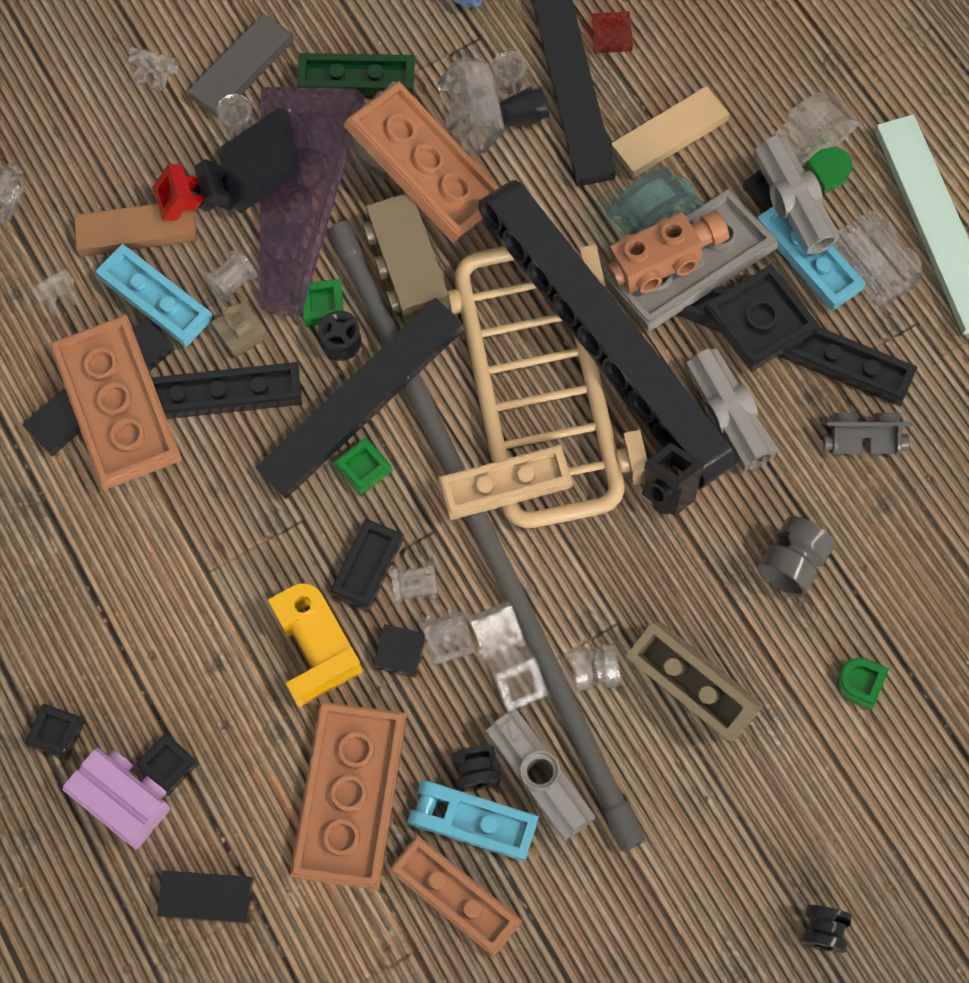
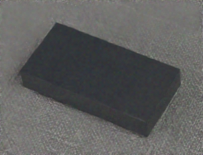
(367, 565)
(205, 897)

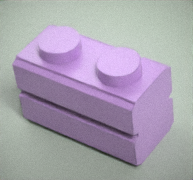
(118, 797)

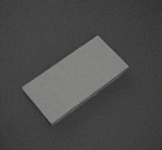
(746, 245)

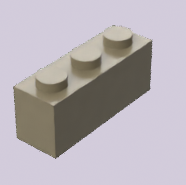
(404, 256)
(694, 681)

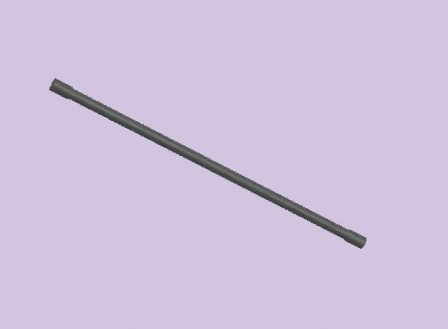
(616, 808)

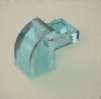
(651, 199)

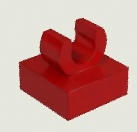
(174, 192)

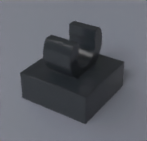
(212, 185)

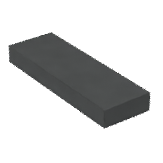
(241, 63)

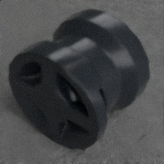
(344, 326)
(476, 768)
(826, 928)

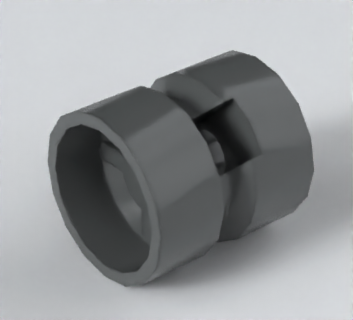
(793, 560)

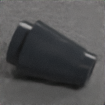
(524, 108)

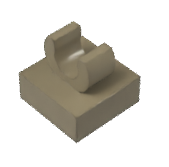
(239, 329)

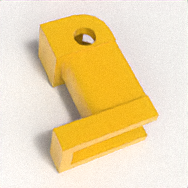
(320, 640)

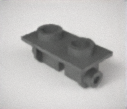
(883, 434)

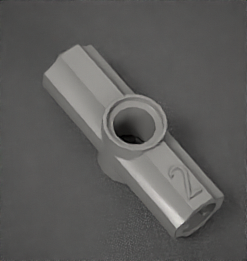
(796, 195)
(730, 409)
(555, 798)

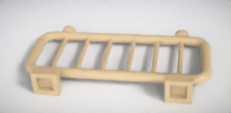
(615, 461)

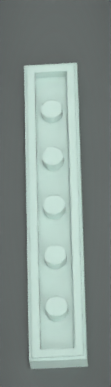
(930, 210)

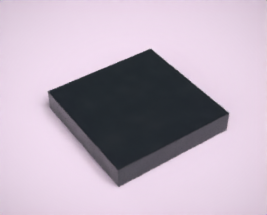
(260, 160)
(761, 318)

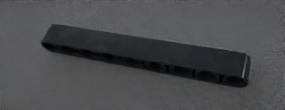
(603, 328)

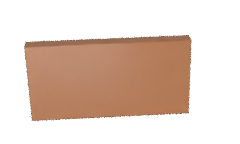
(422, 159)
(115, 402)
(349, 796)

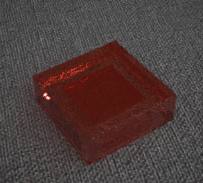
(611, 32)

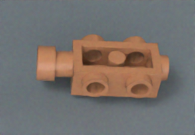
(663, 249)

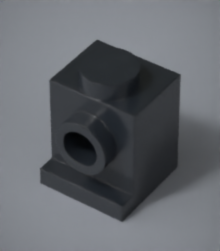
(665, 489)

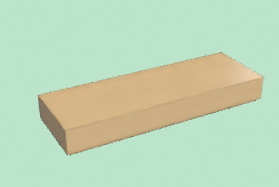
(669, 132)
(505, 482)

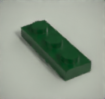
(356, 71)

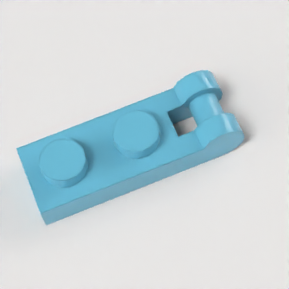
(474, 821)

